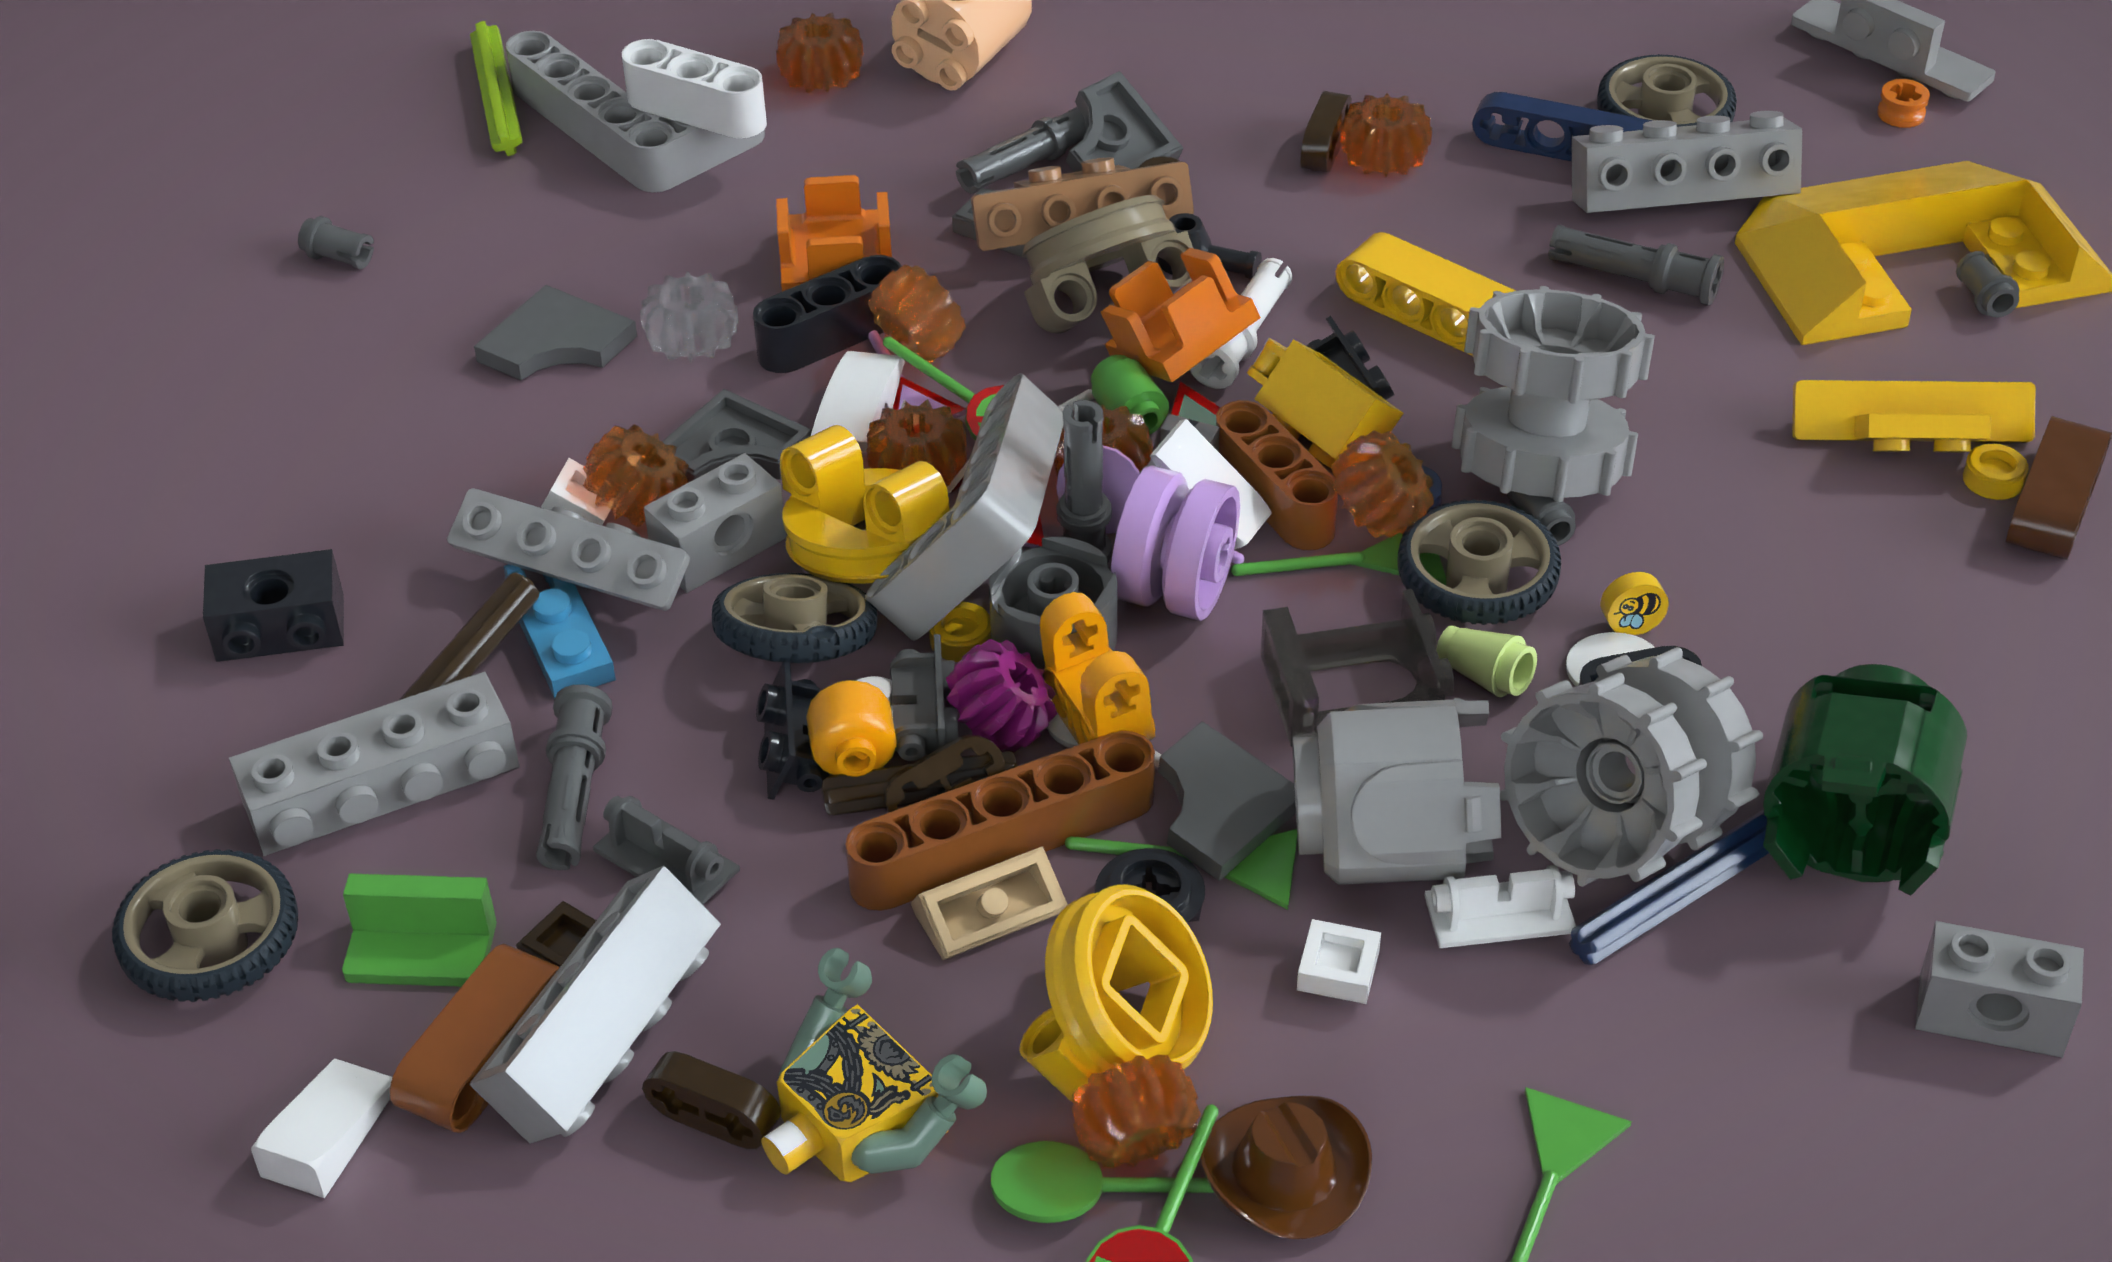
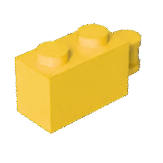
(1318, 399)

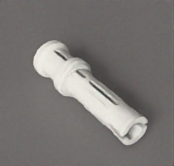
(1223, 365)

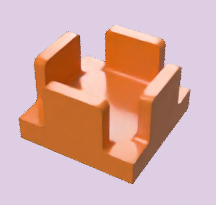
(831, 230)
(1177, 329)

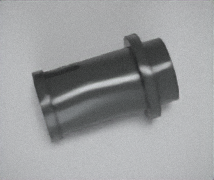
(322, 239)
(1993, 292)
(1556, 516)

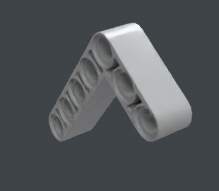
(596, 114)
(990, 517)

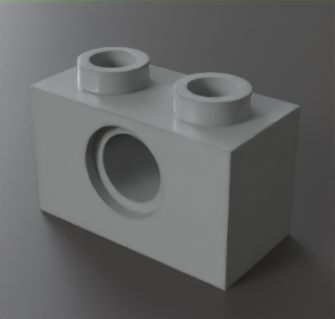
(719, 518)
(2000, 989)

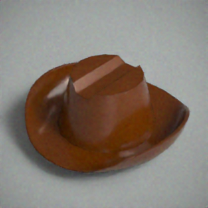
(1289, 1164)

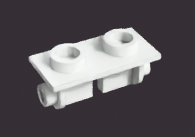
(1490, 911)

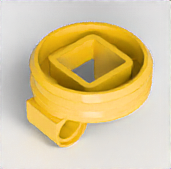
(836, 493)
(1104, 948)

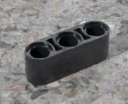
(819, 315)

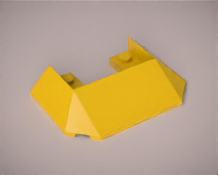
(1822, 244)

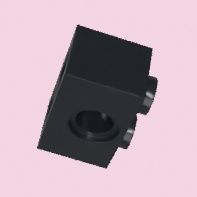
(273, 605)

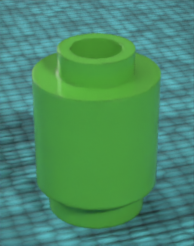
(1125, 382)

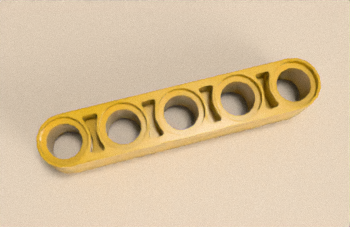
(1415, 287)

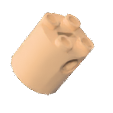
(954, 37)

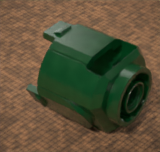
(1865, 777)

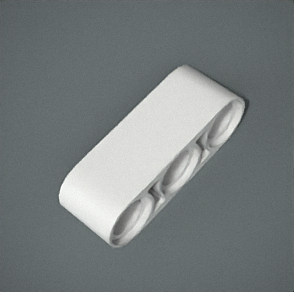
(694, 88)

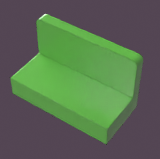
(417, 928)

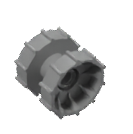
(1556, 360)
(1573, 778)

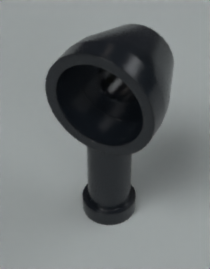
(1231, 259)

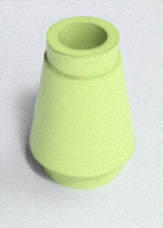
(1490, 659)

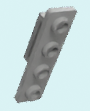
(1895, 38)
(569, 548)

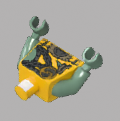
(857, 1092)

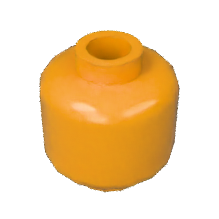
(851, 728)

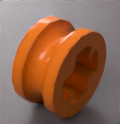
(1903, 103)

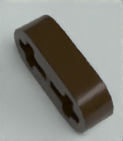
(1323, 132)
(941, 763)
(711, 1100)

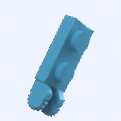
(565, 637)

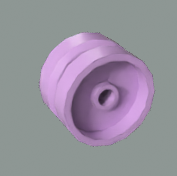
(1175, 542)

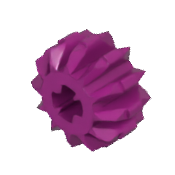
(1001, 695)

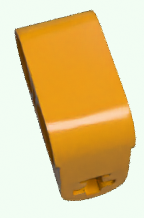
(1093, 685)

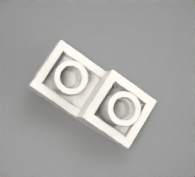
(858, 392)

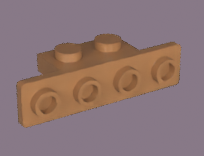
(1053, 198)

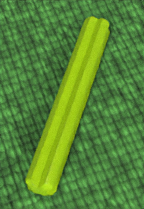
(496, 88)

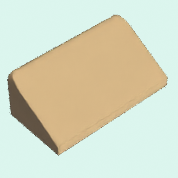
(990, 903)

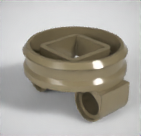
(1069, 252)

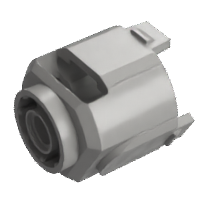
(1390, 794)

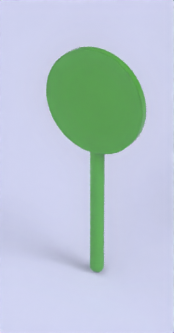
(1061, 1183)

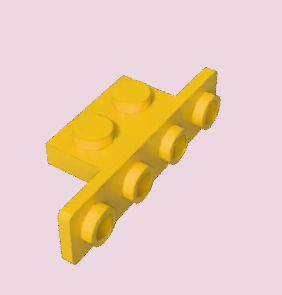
(1914, 411)

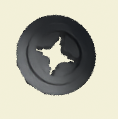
(1171, 877)

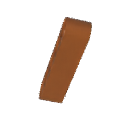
(1000, 819)

